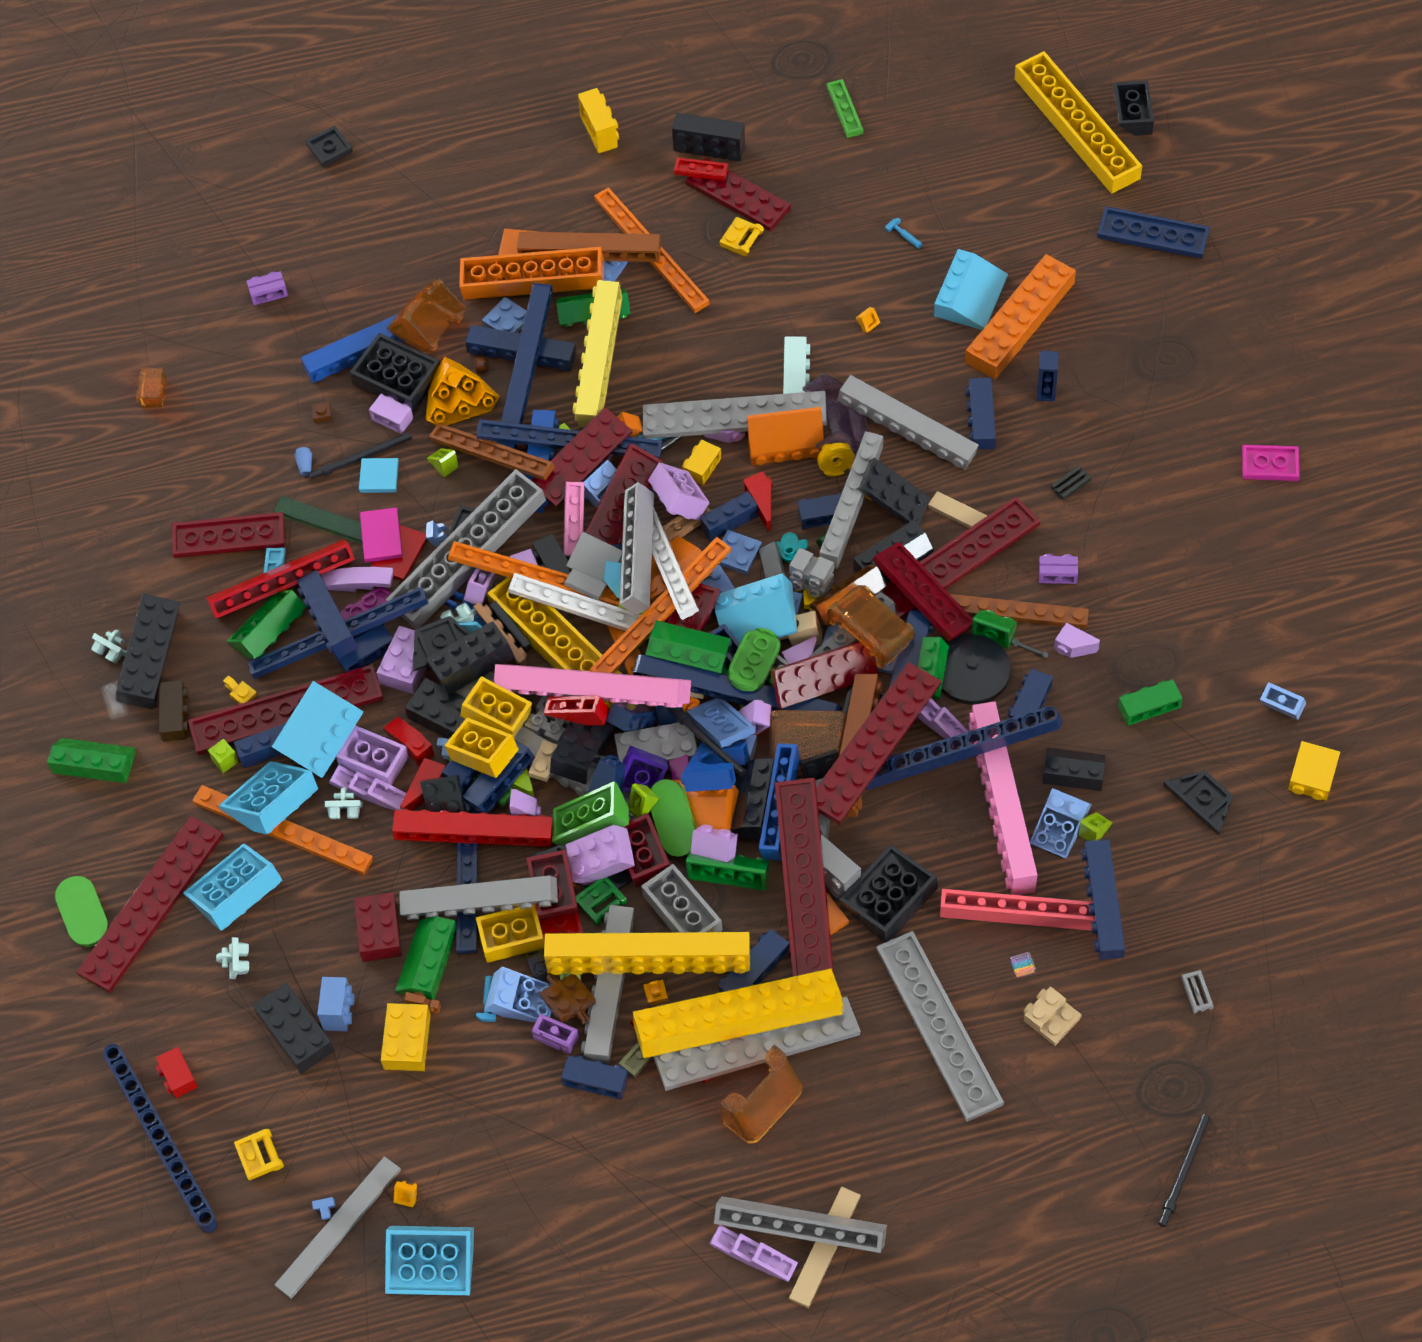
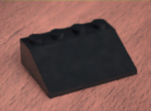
(395, 371)
(752, 798)
(889, 893)

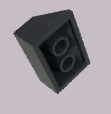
(1134, 107)
(1074, 769)

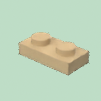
(541, 765)

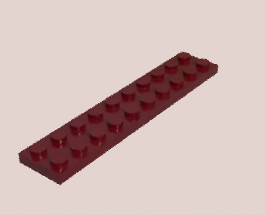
(971, 549)
(252, 717)
(875, 742)
(804, 876)
(149, 904)

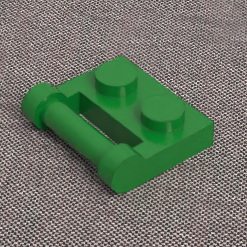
(596, 895)

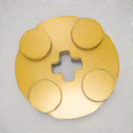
(836, 450)

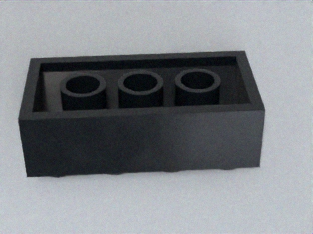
(910, 536)

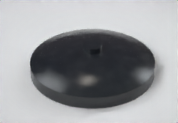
(975, 669)

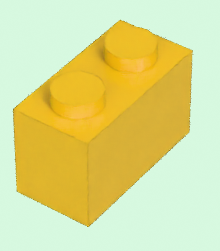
(702, 461)

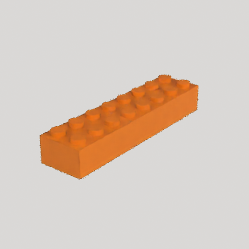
(518, 272)
(1020, 316)

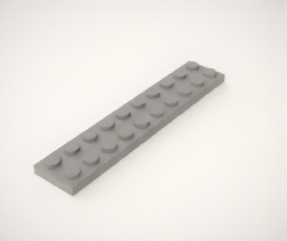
(719, 415)
(940, 1026)
(730, 1055)

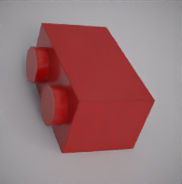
(176, 1073)

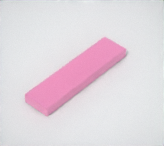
(573, 515)

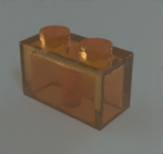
(151, 388)

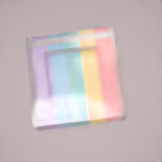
(1023, 964)

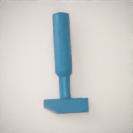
(893, 225)
(486, 1017)

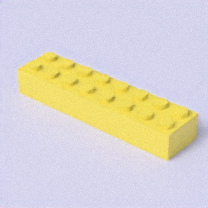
(599, 351)

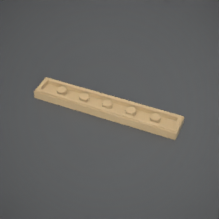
(822, 1253)

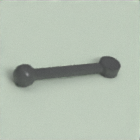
(1015, 642)

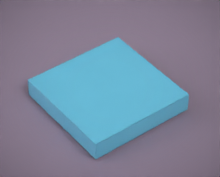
(378, 475)

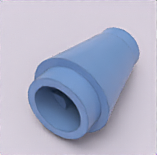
(304, 460)

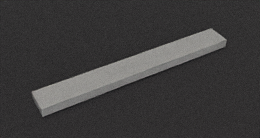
(337, 1227)

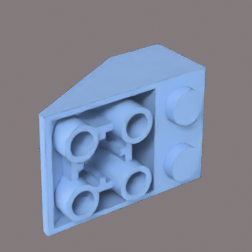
(598, 482)
(1060, 823)
(516, 996)

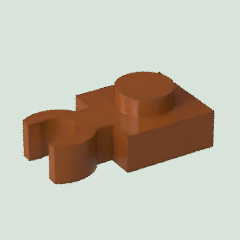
(418, 998)

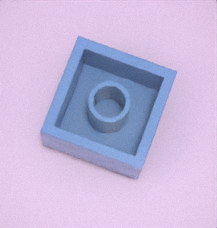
(335, 1004)

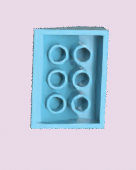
(970, 291)
(758, 605)
(317, 729)
(270, 796)
(233, 886)
(429, 1260)

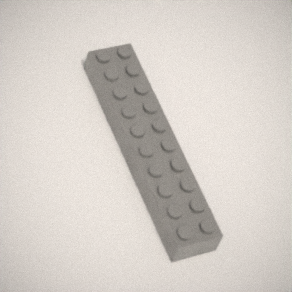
(484, 529)

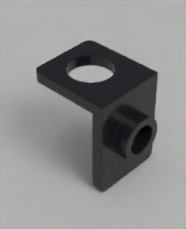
(537, 964)

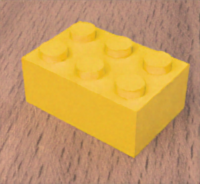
(598, 120)
(496, 707)
(481, 747)
(510, 933)
(405, 1037)

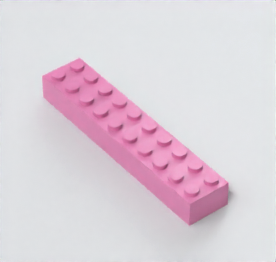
(608, 686)
(1004, 808)

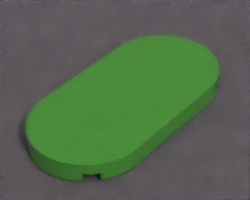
(754, 659)
(673, 818)
(81, 911)

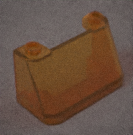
(427, 316)
(871, 624)
(811, 731)
(767, 1103)

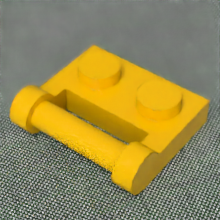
(736, 234)
(251, 1155)

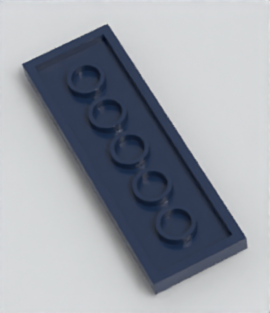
(1153, 232)

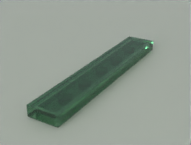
(320, 519)

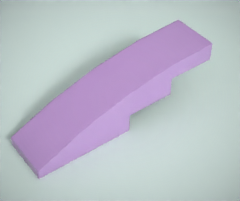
(357, 578)
(941, 720)
(367, 788)
(753, 1253)

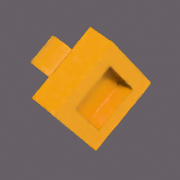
(868, 319)
(655, 992)
(405, 1194)

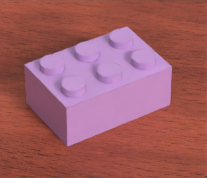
(678, 491)
(397, 663)
(372, 755)
(600, 855)

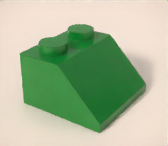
(994, 627)

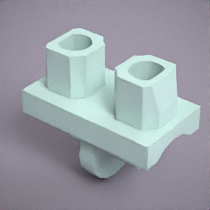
(464, 612)
(115, 651)
(352, 806)
(232, 957)

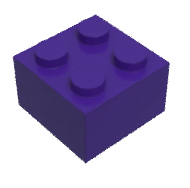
(642, 768)

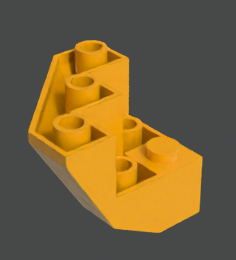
(457, 394)

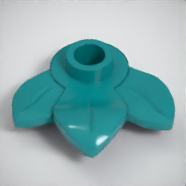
(790, 545)

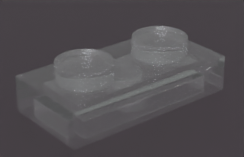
(115, 709)

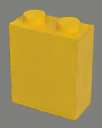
(1314, 771)

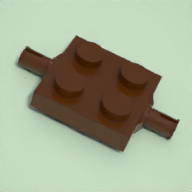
(567, 998)

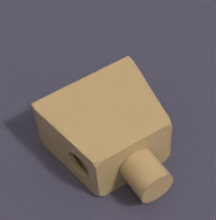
(807, 627)

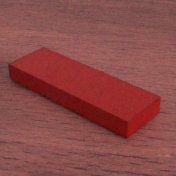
(701, 169)

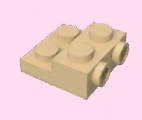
(1051, 1015)

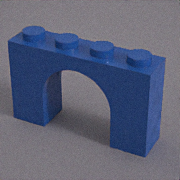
(709, 771)

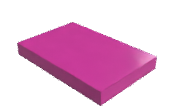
(1270, 462)
(381, 534)

